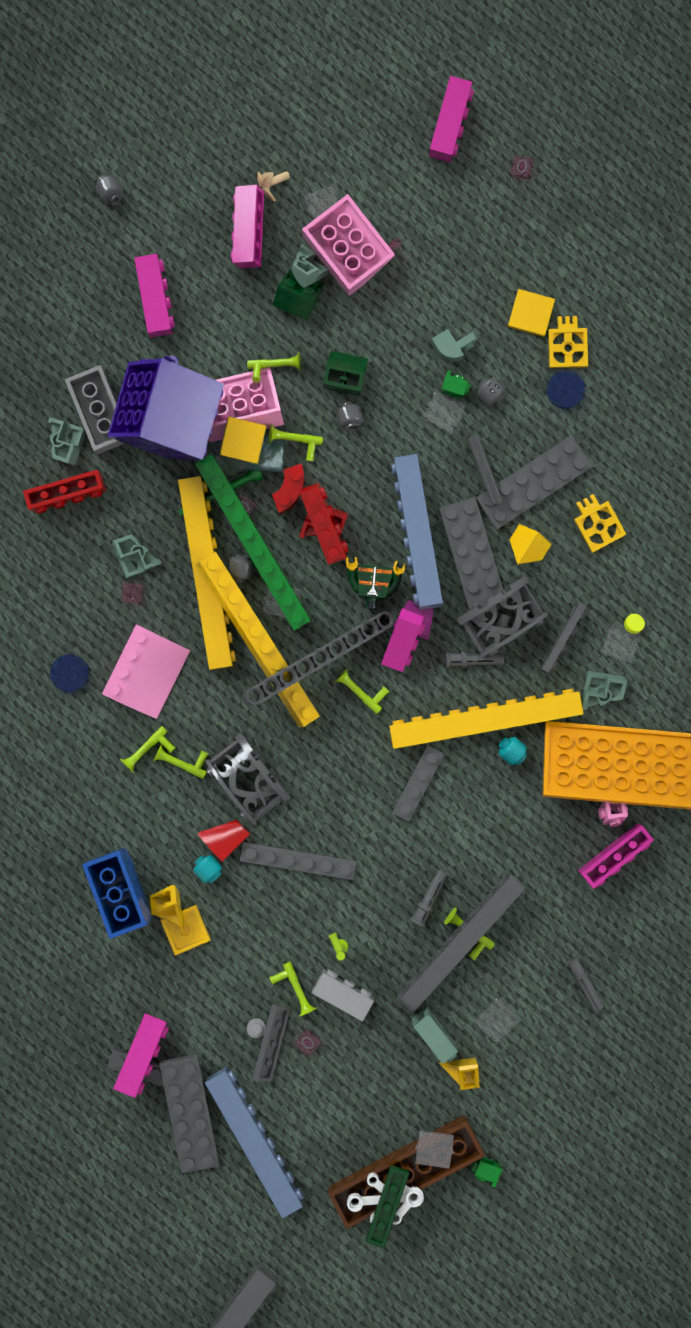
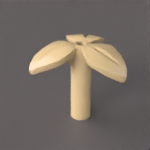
(268, 179)

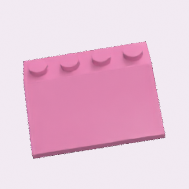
(347, 244)
(247, 402)
(146, 672)

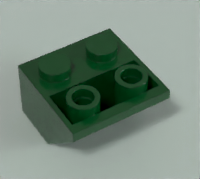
(296, 299)
(345, 373)

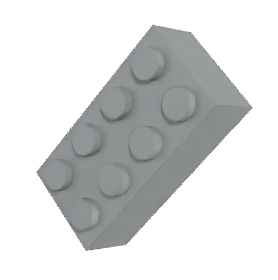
(95, 406)

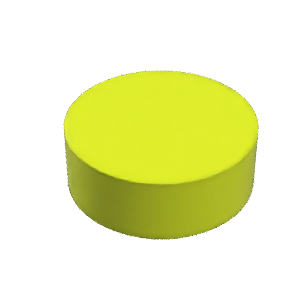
(634, 623)

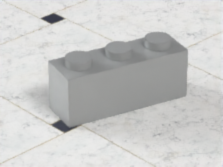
(343, 994)

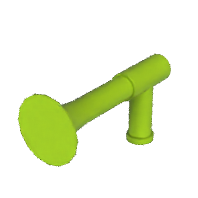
(256, 365)
(309, 439)
(371, 703)
(157, 736)
(195, 770)
(483, 942)
(340, 946)
(290, 973)

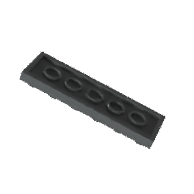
(535, 481)
(471, 551)
(189, 1113)

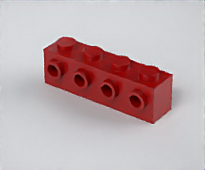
(64, 491)
(323, 523)

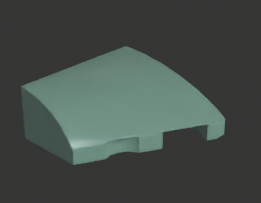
(306, 269)
(62, 446)
(128, 550)
(610, 689)

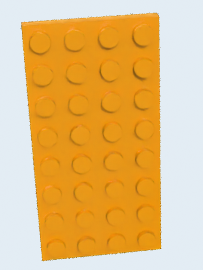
(617, 765)

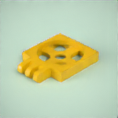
(568, 329)
(591, 510)

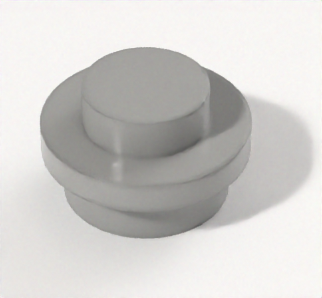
(256, 1028)

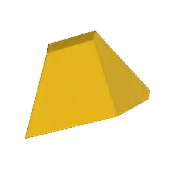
(528, 545)
(167, 905)
(464, 1072)

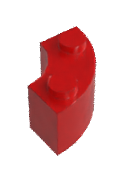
(290, 490)

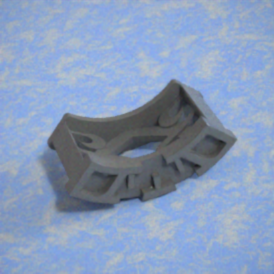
(477, 615)
(273, 784)

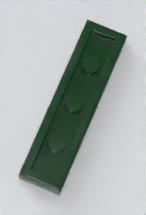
(387, 1206)

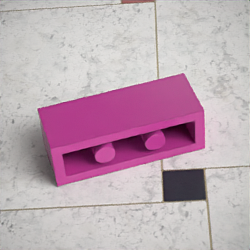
(403, 640)

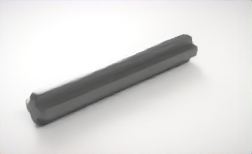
(485, 470)

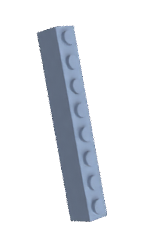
(418, 532)
(254, 1142)

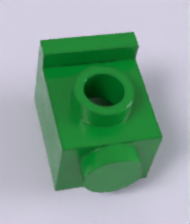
(455, 385)
(486, 1170)

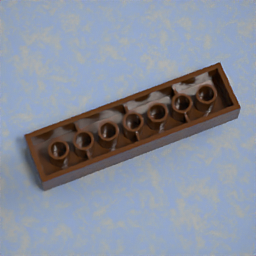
(466, 1151)

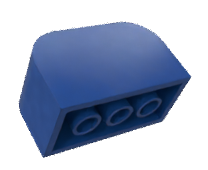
(117, 892)

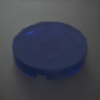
(565, 389)
(69, 673)

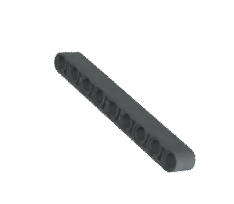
(310, 659)
(460, 942)

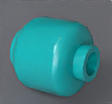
(512, 751)
(207, 869)

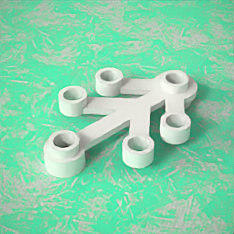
(372, 1200)

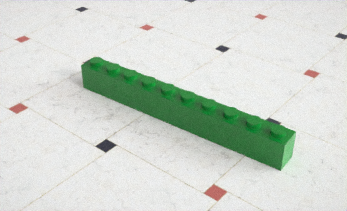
(253, 542)

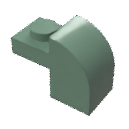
(449, 349)

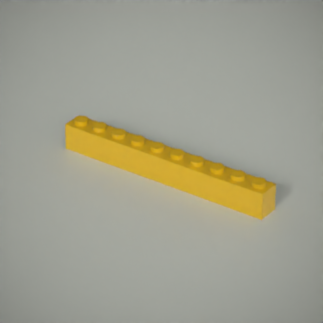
(202, 545)
(255, 636)
(485, 719)

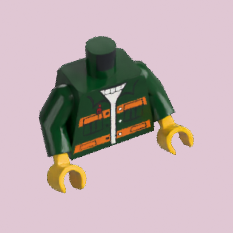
(373, 581)

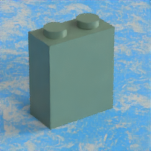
(435, 1035)

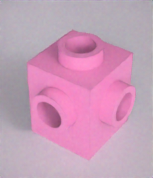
(619, 814)

